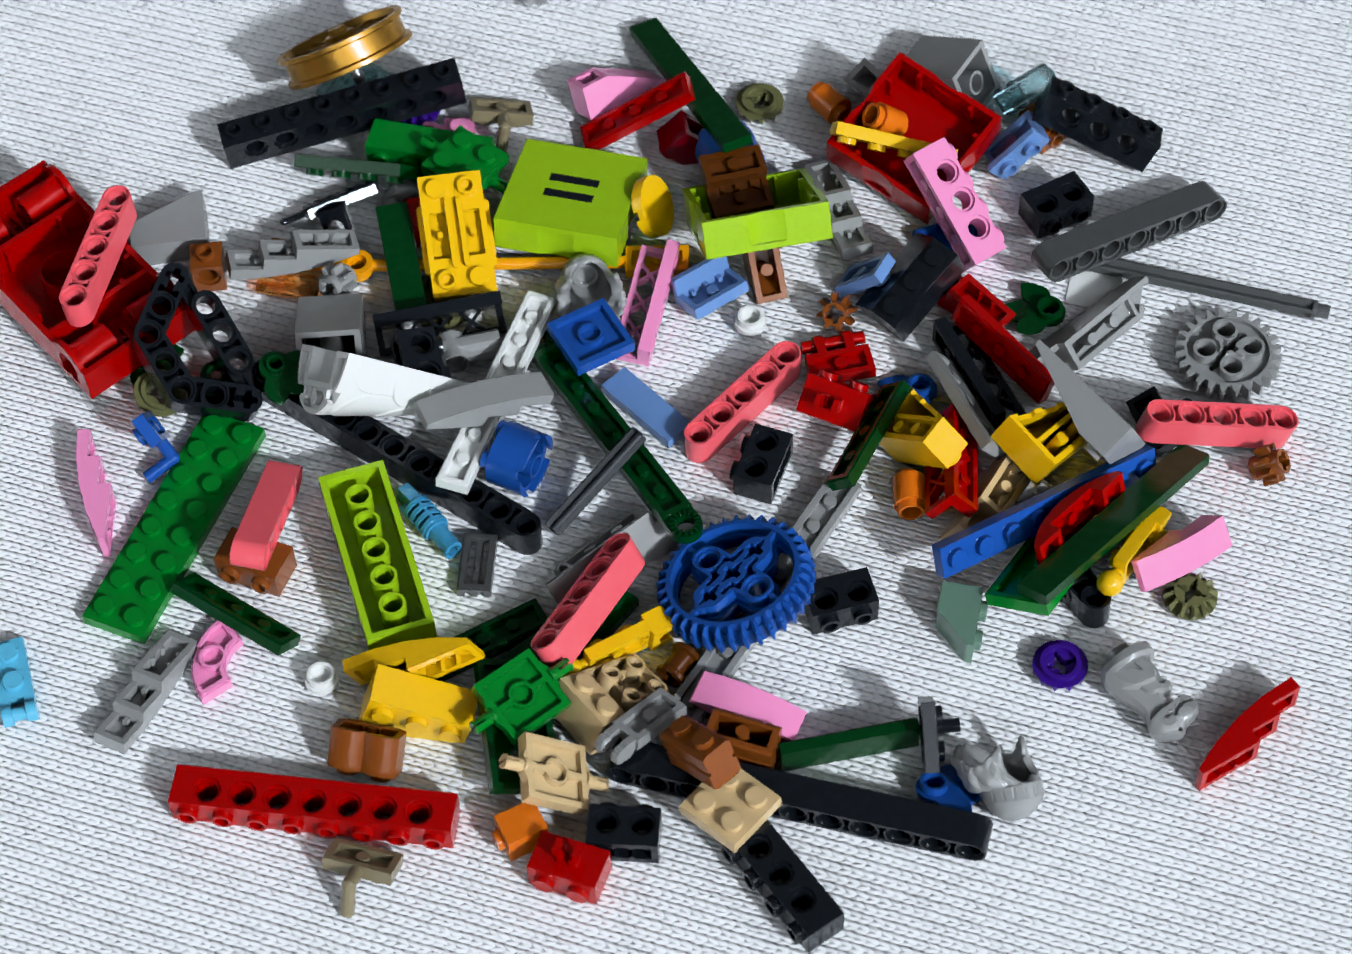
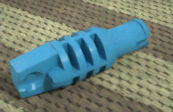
(428, 520)

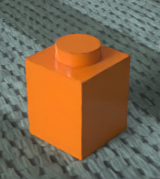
(518, 830)

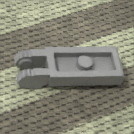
(640, 725)

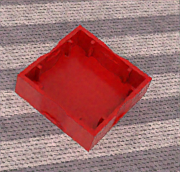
(932, 114)

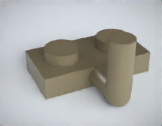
(501, 111)
(357, 863)

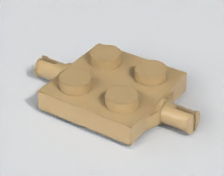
(553, 773)

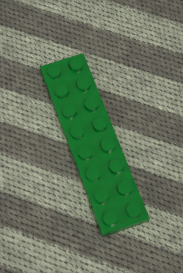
(173, 527)

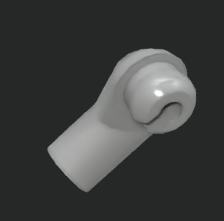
(399, 192)

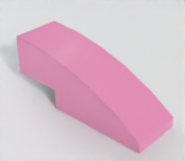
(1181, 552)
(748, 701)

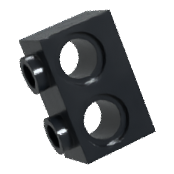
(1056, 205)
(425, 337)
(767, 465)
(837, 594)
(622, 840)

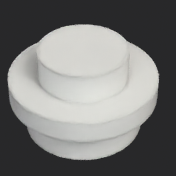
(750, 320)
(321, 678)

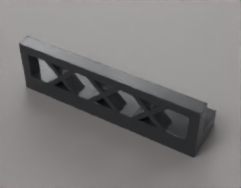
(437, 311)
(948, 343)

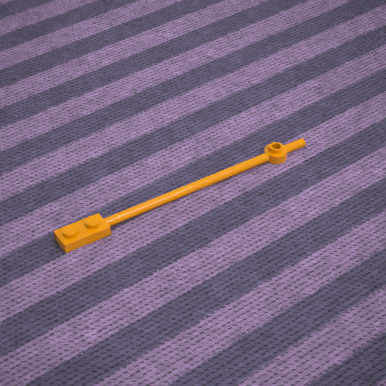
(365, 265)

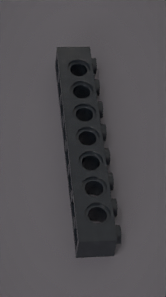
(341, 113)

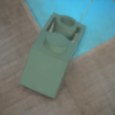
(958, 617)

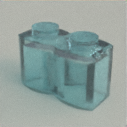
(1023, 89)

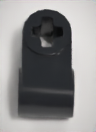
(1081, 598)

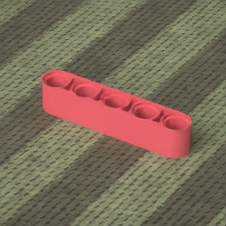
(98, 256)
(756, 389)
(1216, 423)
(266, 515)
(589, 601)

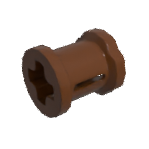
(678, 664)

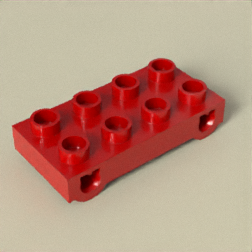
(38, 242)

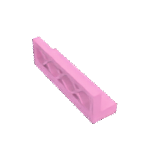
(656, 302)

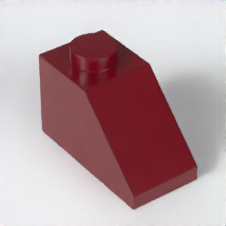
(679, 138)

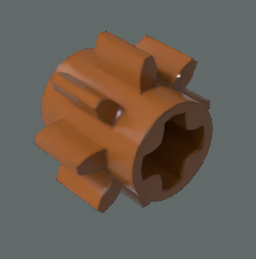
(840, 303)
(1269, 464)

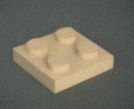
(731, 811)

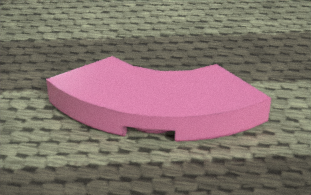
(212, 660)

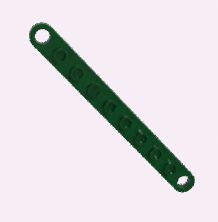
(607, 428)

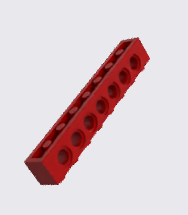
(300, 794)

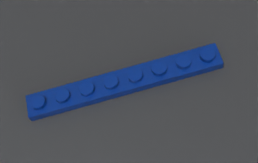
(1024, 519)

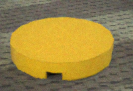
(654, 206)

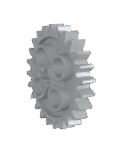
(1239, 371)

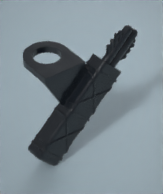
(334, 206)

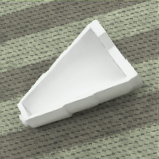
(362, 386)

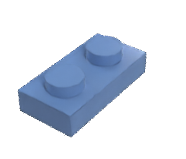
(866, 275)

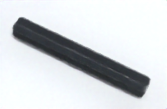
(595, 481)

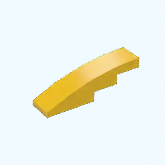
(423, 657)

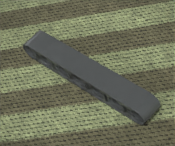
(1128, 231)

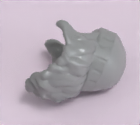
(586, 281)
(1005, 781)

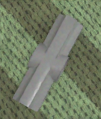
(464, 349)

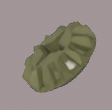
(755, 94)
(142, 394)
(1196, 607)

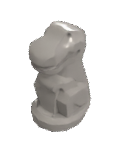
(1138, 686)

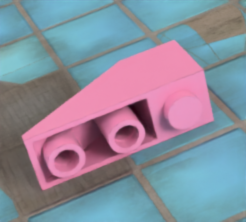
(604, 89)

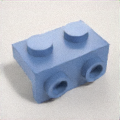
(1016, 146)
(707, 287)

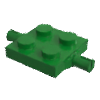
(463, 153)
(521, 696)

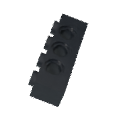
(1097, 123)
(805, 927)

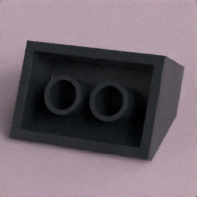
(916, 283)

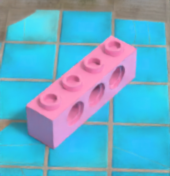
(939, 197)

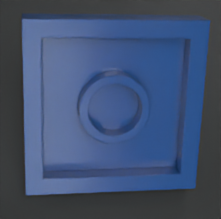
(590, 336)

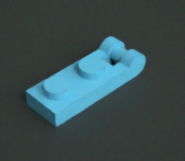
(16, 683)

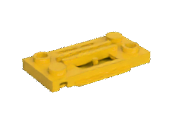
(456, 235)

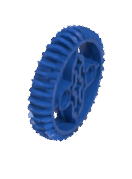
(737, 583)

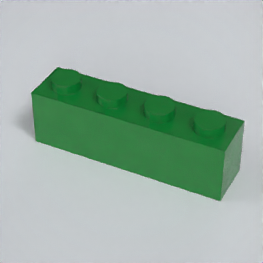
(401, 142)

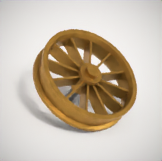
(345, 48)

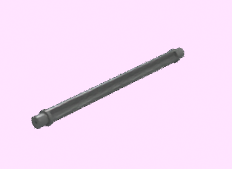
(1216, 288)

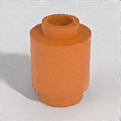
(829, 102)
(885, 119)
(909, 493)

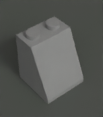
(958, 64)
(332, 323)

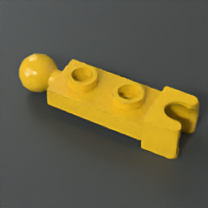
(1138, 540)
(629, 639)

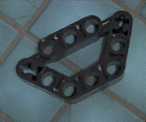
(205, 324)

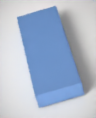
(645, 407)

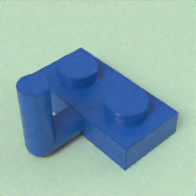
(151, 432)

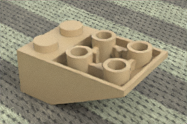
(605, 694)

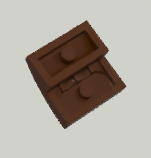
(736, 182)

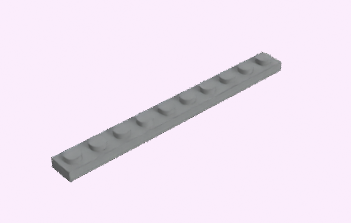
(815, 527)

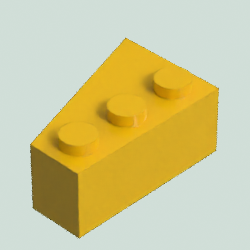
(922, 435)
(1039, 440)
(418, 705)

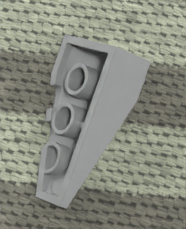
(1095, 420)

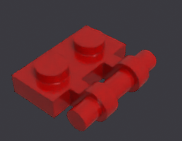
(849, 362)

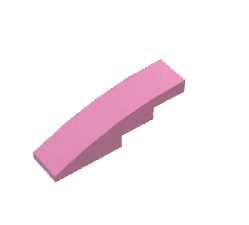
(96, 494)

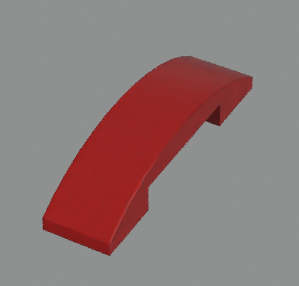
(1075, 512)

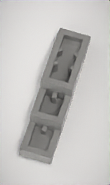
(846, 219)
(303, 252)
(476, 401)
(147, 692)

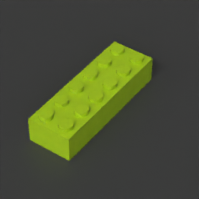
(376, 556)

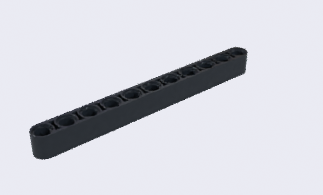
(403, 460)
(829, 805)

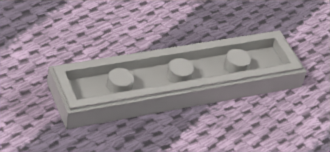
(965, 403)

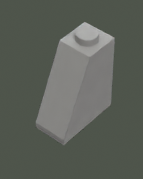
(170, 230)

